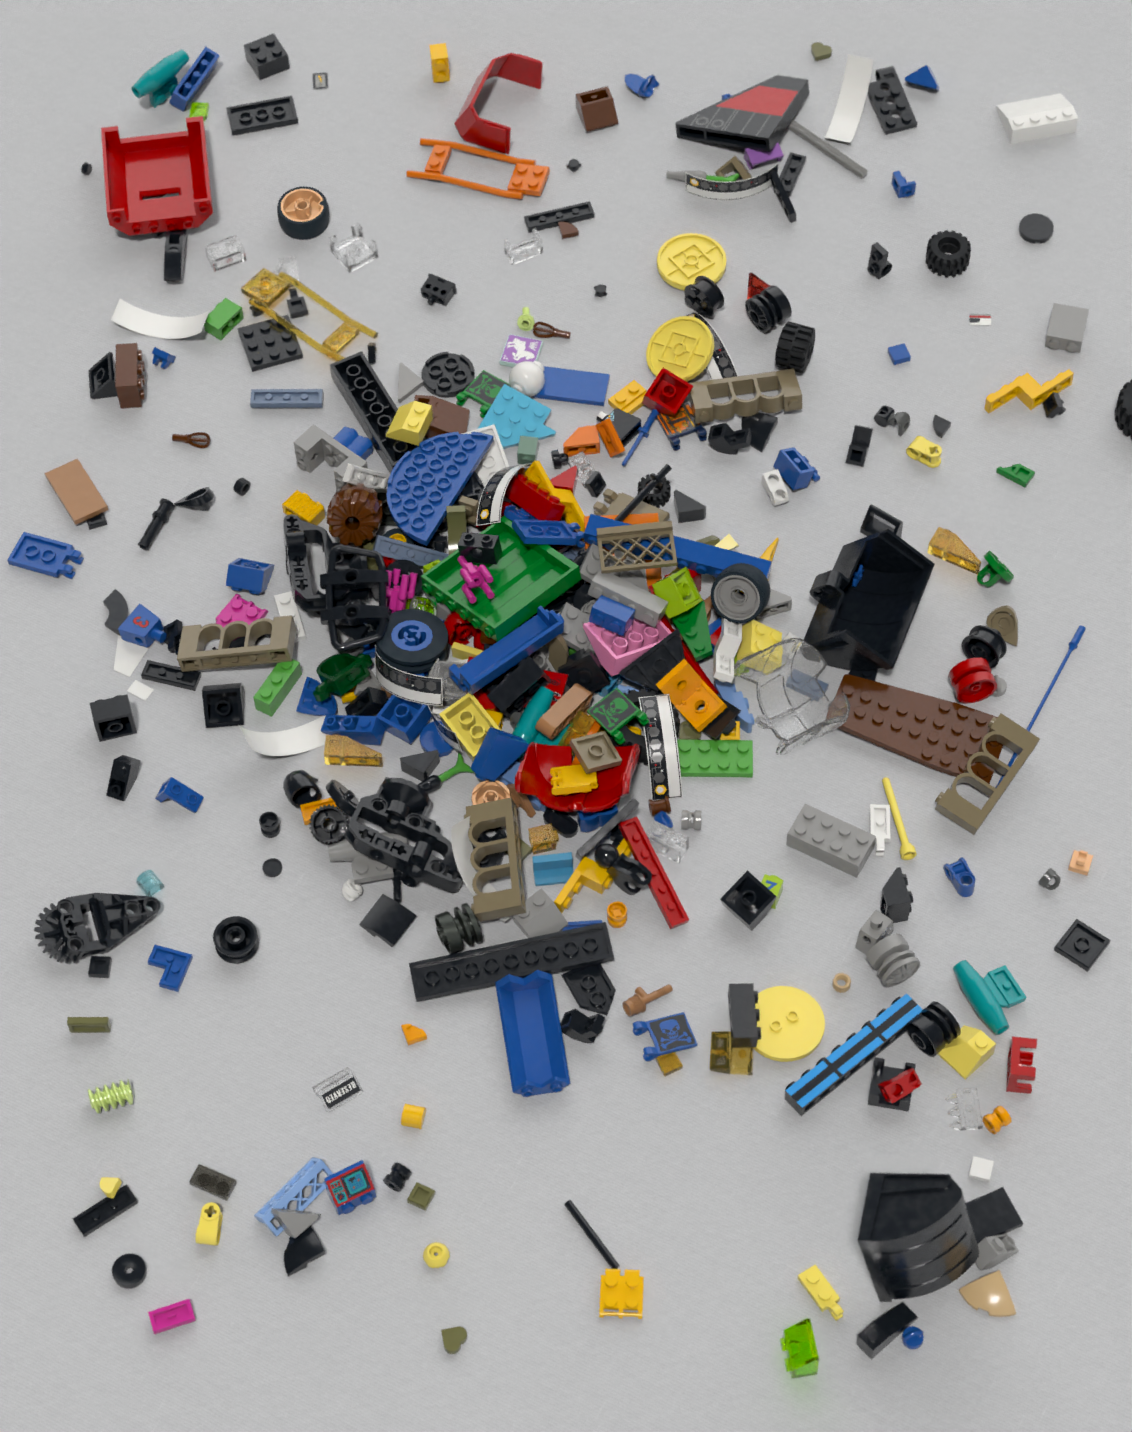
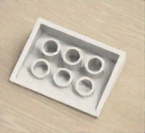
(1037, 118)

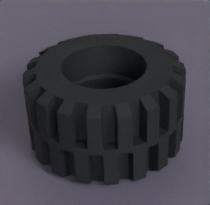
(948, 243)

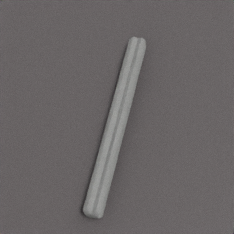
(827, 149)

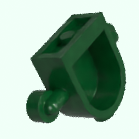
(340, 674)

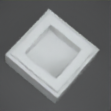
(981, 1169)

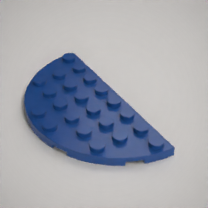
(431, 480)

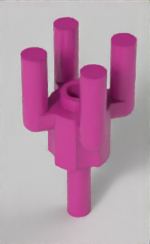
(473, 578)
(398, 595)

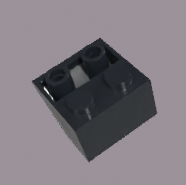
(896, 898)

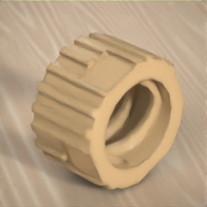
(841, 976)

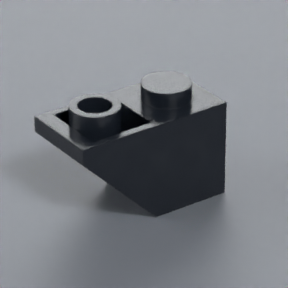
(122, 777)

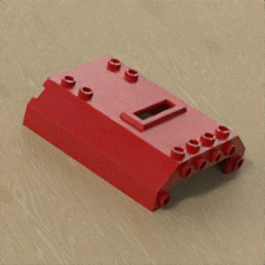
(152, 168)

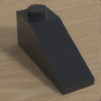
(885, 1329)

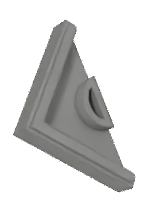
(407, 383)
(370, 681)

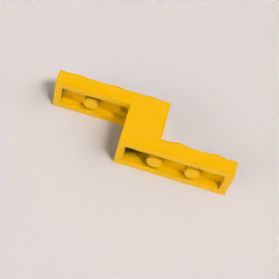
(1028, 390)
(572, 511)
(590, 875)

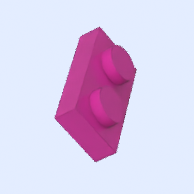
(171, 1316)

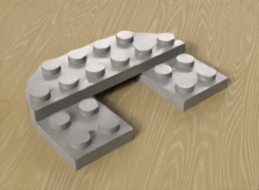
(574, 618)

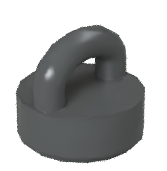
(1047, 877)

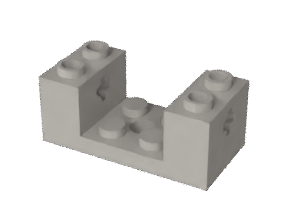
(316, 446)

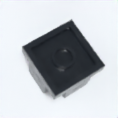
(585, 670)

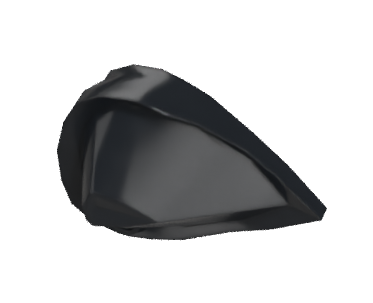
(198, 500)

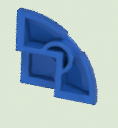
(308, 703)

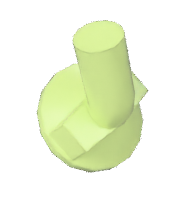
(525, 321)

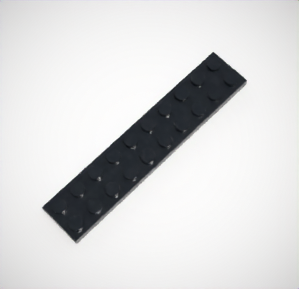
(519, 958)

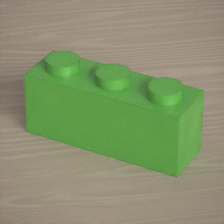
(277, 686)

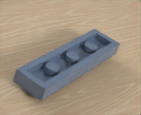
(286, 398)
(402, 550)

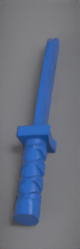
(643, 432)

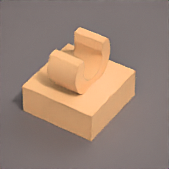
(1080, 862)

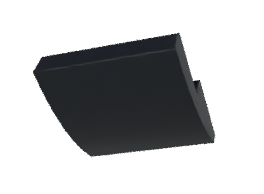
(387, 920)

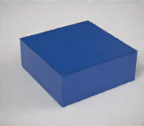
(899, 354)

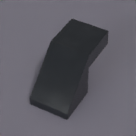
(859, 445)

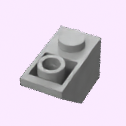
(995, 1250)

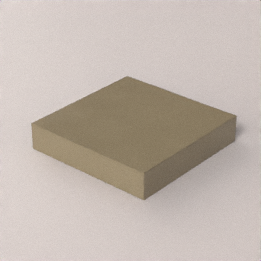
(595, 752)

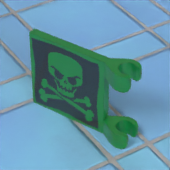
(483, 390)
(615, 712)

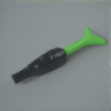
(434, 782)

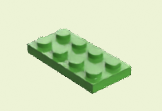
(716, 758)

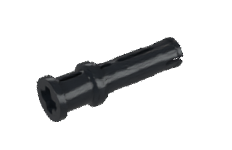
(159, 517)

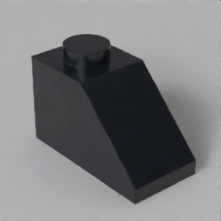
(367, 703)

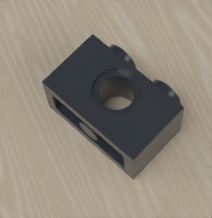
(480, 548)

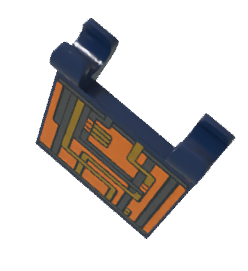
(680, 425)

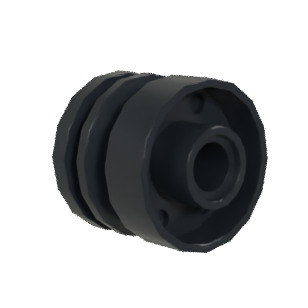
(768, 308)
(933, 1029)

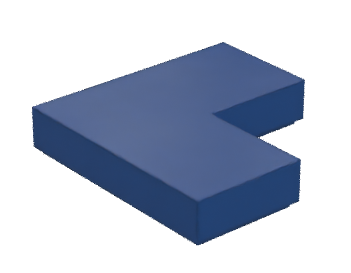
(175, 965)

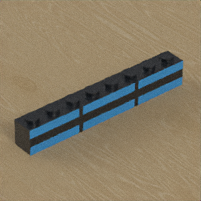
(852, 1055)

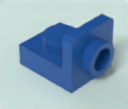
(901, 187)

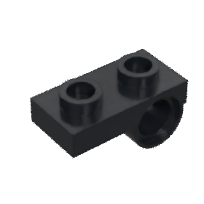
(878, 263)

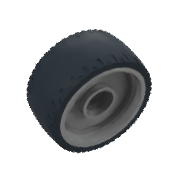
(731, 602)

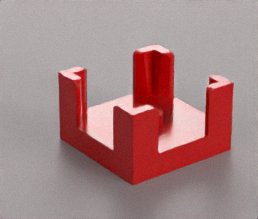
(1015, 1061)

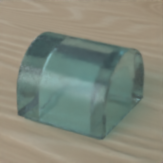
(149, 883)

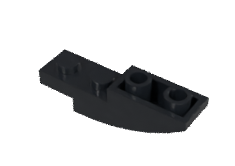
(174, 255)

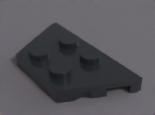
(656, 662)

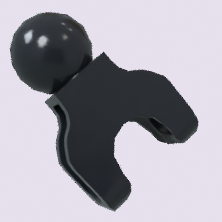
(622, 868)

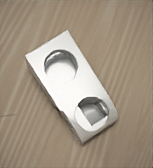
(775, 487)

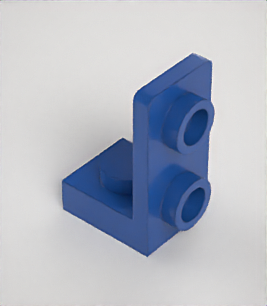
(180, 794)

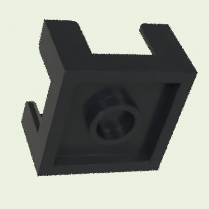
(884, 1073)

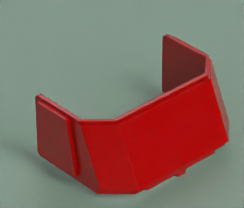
(485, 132)

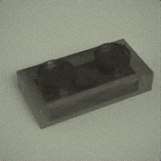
(212, 1182)

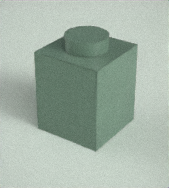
(527, 450)

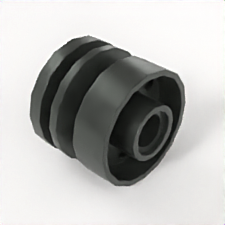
(461, 927)

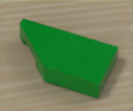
(1017, 474)

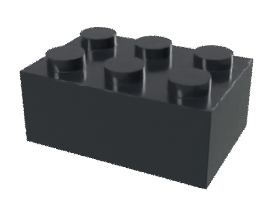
(518, 687)

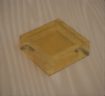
(669, 1063)

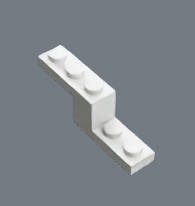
(726, 650)

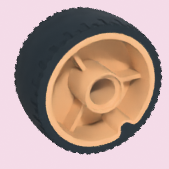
(303, 213)

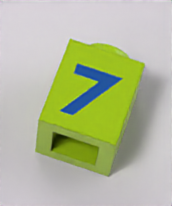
(775, 885)

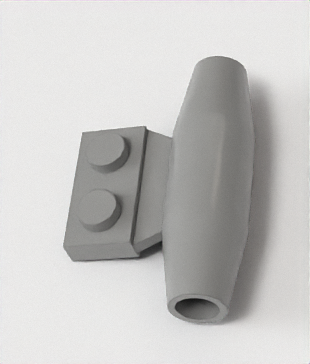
(363, 867)

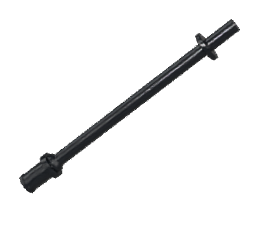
(655, 480)

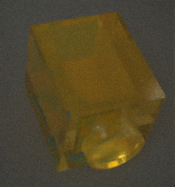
(543, 838)

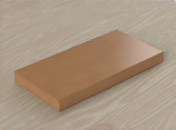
(76, 491)

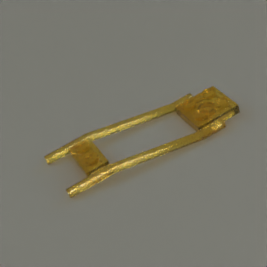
(268, 287)

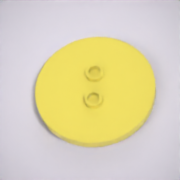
(688, 257)
(680, 346)
(789, 1023)

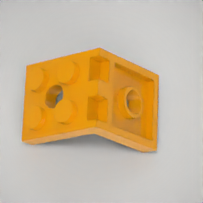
(691, 694)

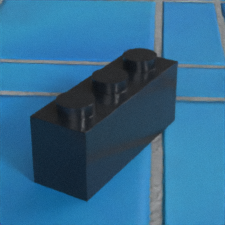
(743, 1015)

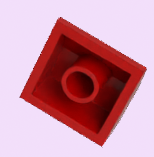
(667, 393)

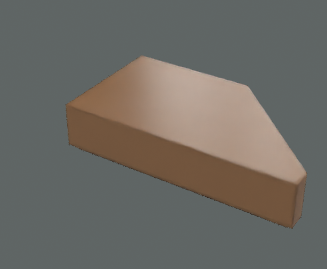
(521, 800)

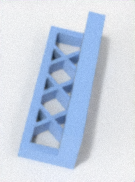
(293, 1188)

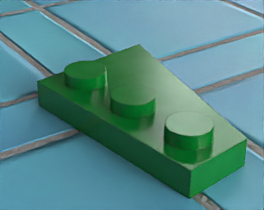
(695, 631)

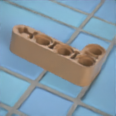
(564, 711)

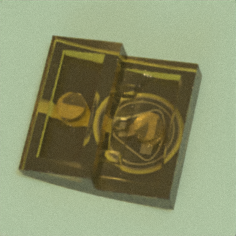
(728, 1059)

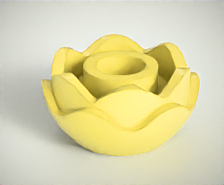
(439, 1260)

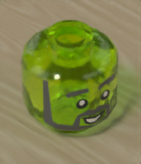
(420, 603)

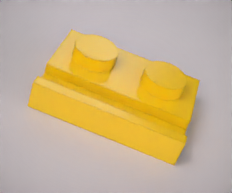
(628, 398)

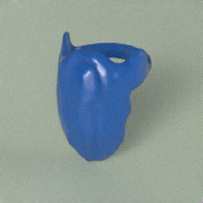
(640, 85)

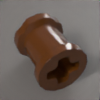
(659, 805)

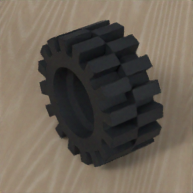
(656, 499)

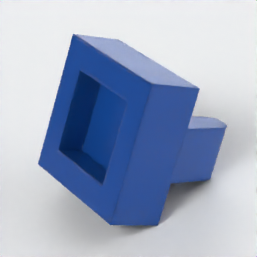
(164, 356)

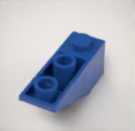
(363, 729)

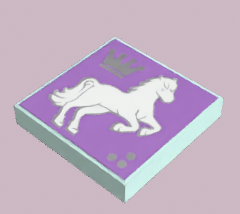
(520, 349)

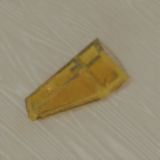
(952, 549)
(348, 752)

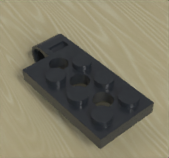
(889, 78)

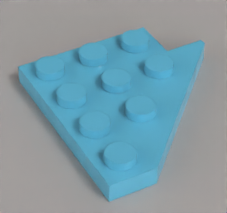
(516, 417)

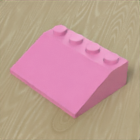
(619, 651)

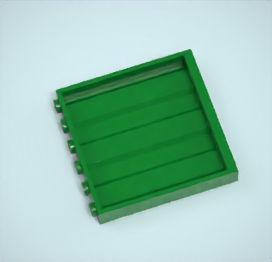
(522, 582)

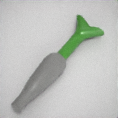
(700, 174)

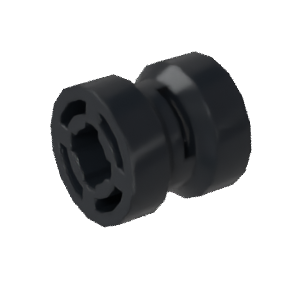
(269, 824)
(397, 1177)

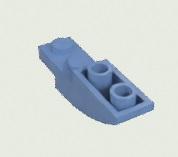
(728, 692)

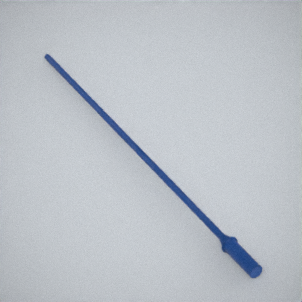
(1072, 645)

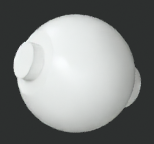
(527, 377)

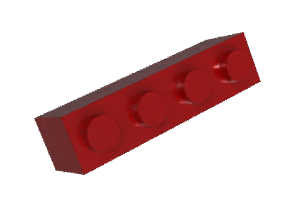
(534, 499)

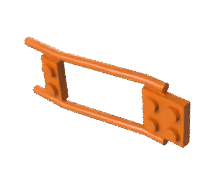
(526, 177)

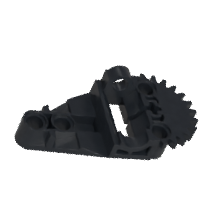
(109, 917)

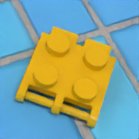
(572, 780)
(621, 1293)

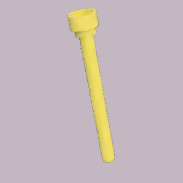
(907, 849)

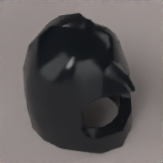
(298, 787)

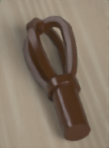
(555, 331)
(188, 438)

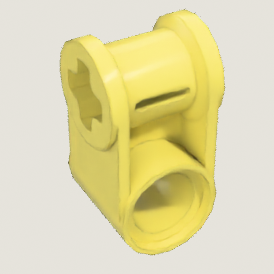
(923, 451)
(209, 1227)

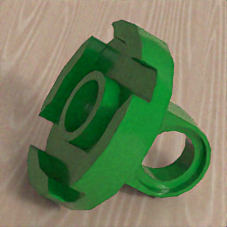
(995, 569)

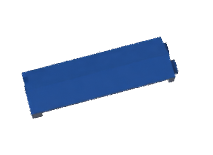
(507, 651)
(532, 1034)

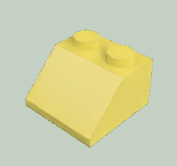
(411, 423)

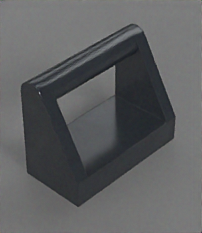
(872, 525)

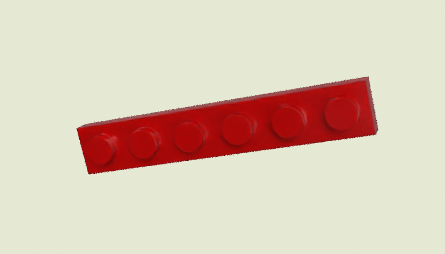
(660, 883)

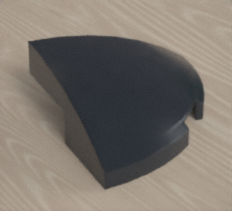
(761, 426)
(302, 1251)

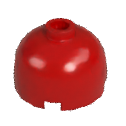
(459, 629)

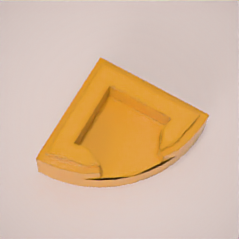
(413, 1034)

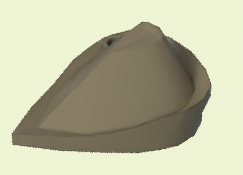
(1006, 622)

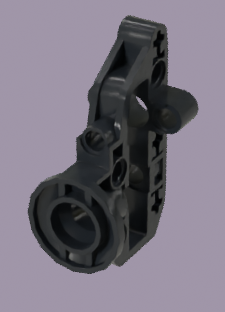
(296, 536)
(395, 809)

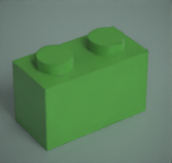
(223, 319)

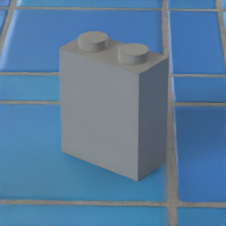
(1066, 328)

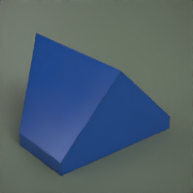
(923, 77)

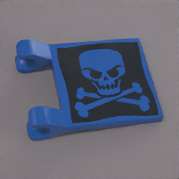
(667, 1033)

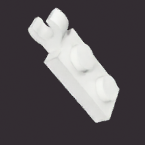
(880, 826)

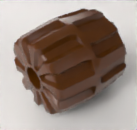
(354, 514)

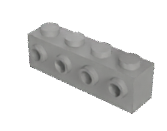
(647, 605)

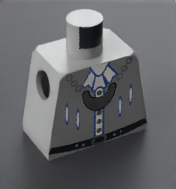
(875, 929)

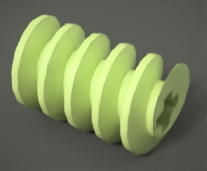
(111, 1096)

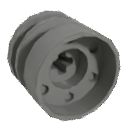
(893, 960)

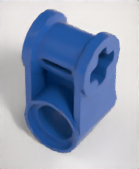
(959, 874)

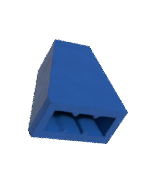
(497, 753)

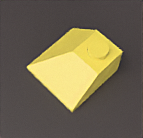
(968, 1051)

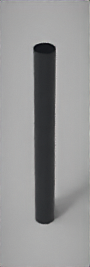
(591, 1234)

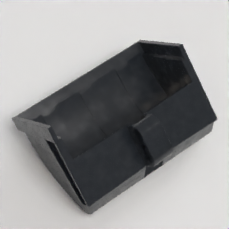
(868, 622)
(915, 1234)

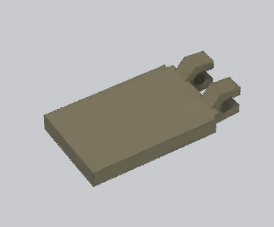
(620, 501)

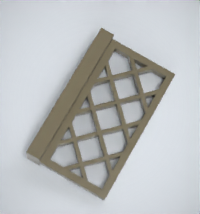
(635, 534)

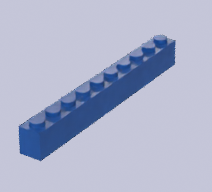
(689, 553)

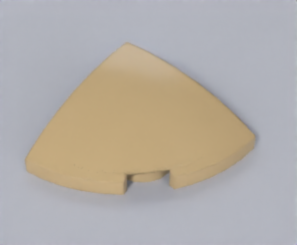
(989, 1295)

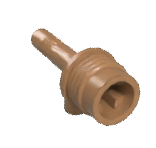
(638, 1001)

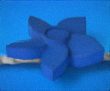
(857, 576)

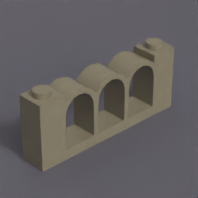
(706, 410)
(195, 637)
(1013, 737)
(504, 902)

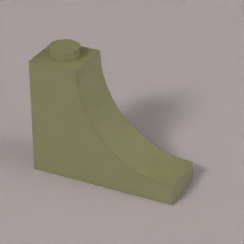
(456, 525)

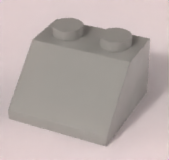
(540, 917)

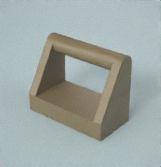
(732, 165)

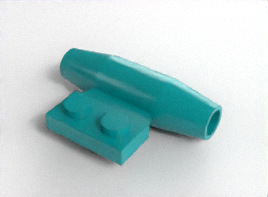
(161, 79)
(532, 713)
(989, 994)

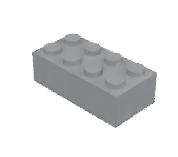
(830, 840)

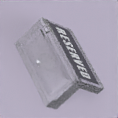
(338, 1089)

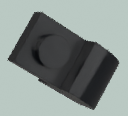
(727, 440)
(581, 1027)

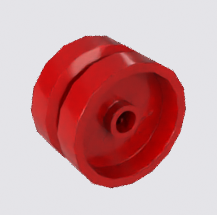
(972, 680)

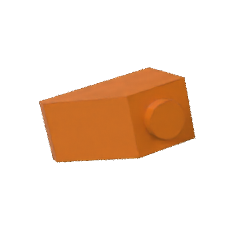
(583, 439)

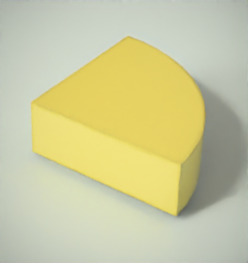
(110, 1186)

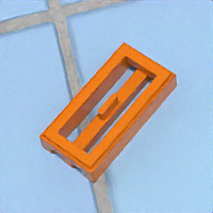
(610, 437)

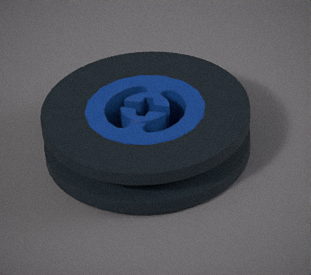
(403, 639)

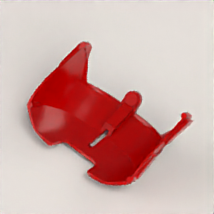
(535, 778)

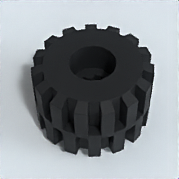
(795, 347)

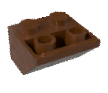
(596, 109)

